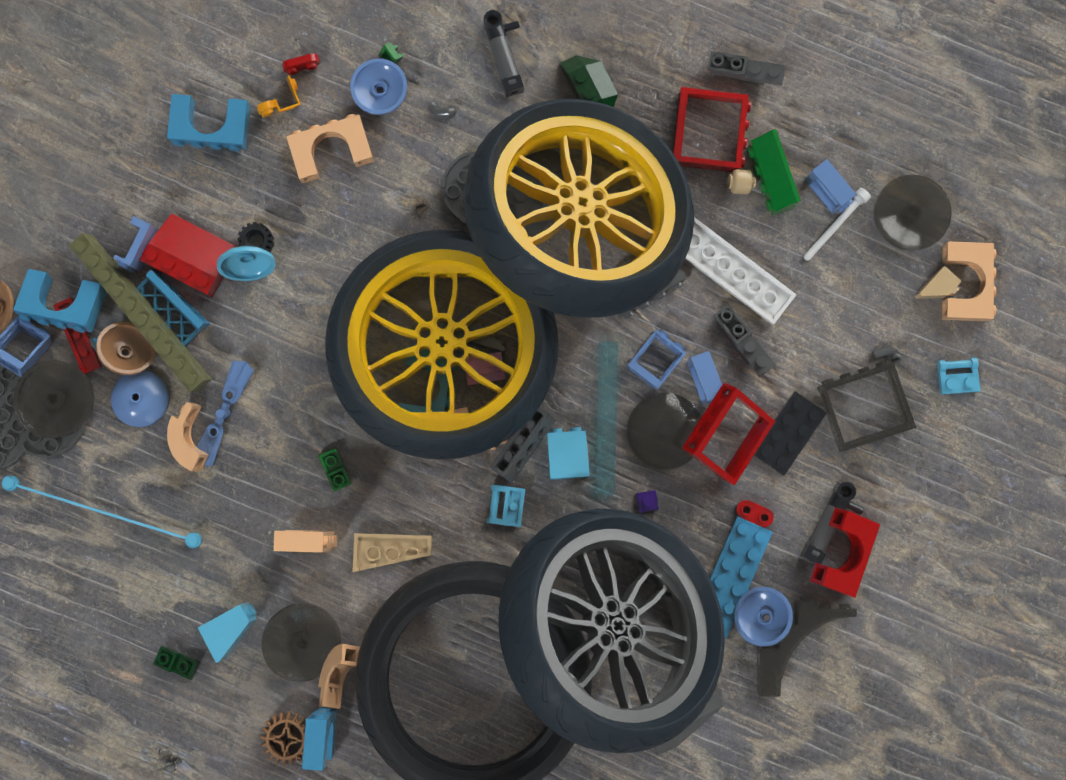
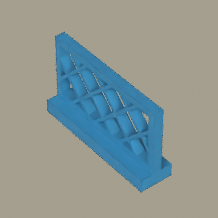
(180, 303)

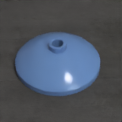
(376, 75)
(151, 403)
(750, 616)

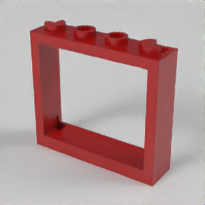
(711, 164)
(710, 422)

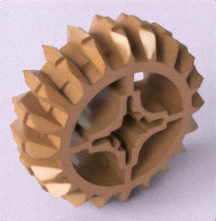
(270, 737)

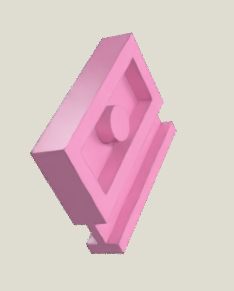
(486, 370)

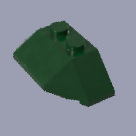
(589, 80)

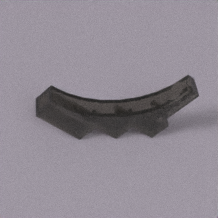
(773, 660)

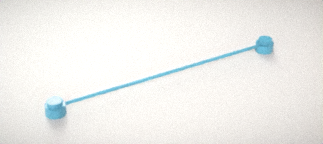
(12, 483)

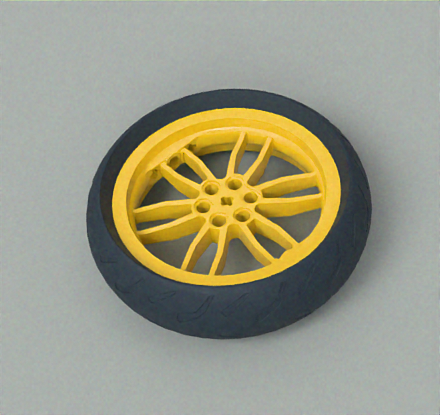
(616, 138)
(436, 433)

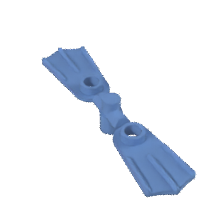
(236, 381)

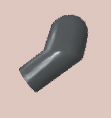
(442, 113)
(888, 353)

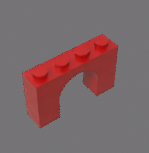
(862, 536)

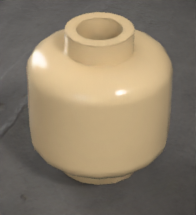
(741, 181)

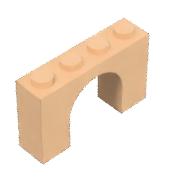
(305, 142)
(981, 259)
(304, 541)

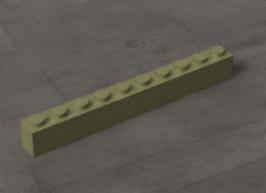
(140, 312)

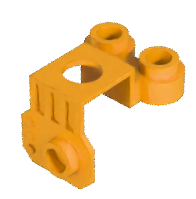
(267, 108)

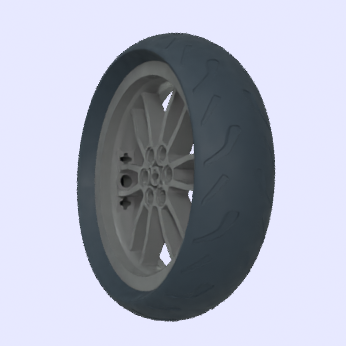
(546, 683)

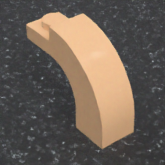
(180, 438)
(333, 674)

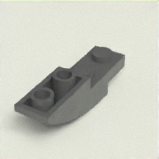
(746, 70)
(743, 341)

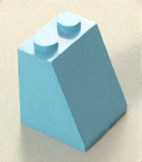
(567, 454)
(227, 630)

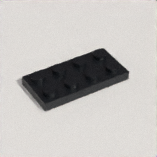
(790, 433)

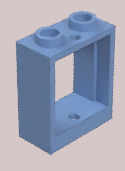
(830, 187)
(10, 333)
(646, 376)
(704, 376)

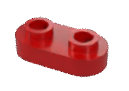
(294, 65)
(754, 513)

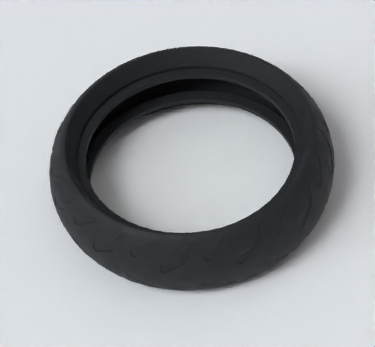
(373, 668)

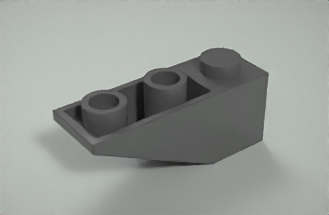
(487, 342)

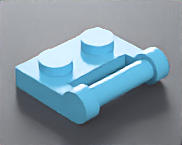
(958, 382)
(512, 506)

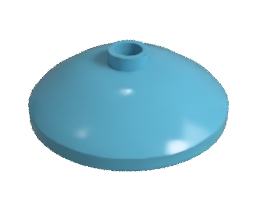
(246, 263)

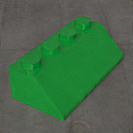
(773, 173)

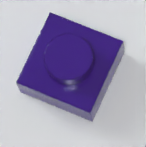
(647, 501)

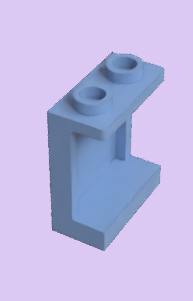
(144, 235)

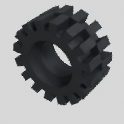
(256, 228)

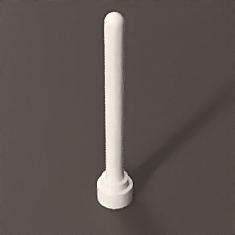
(861, 197)

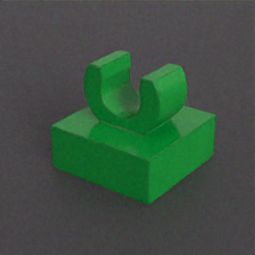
(390, 53)

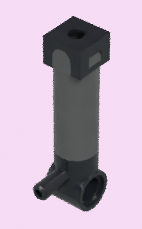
(502, 52)
(816, 548)

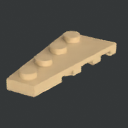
(386, 549)

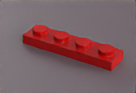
(80, 345)

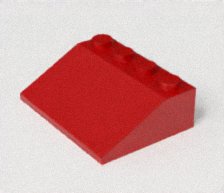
(186, 254)

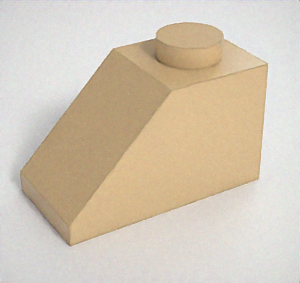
(940, 285)

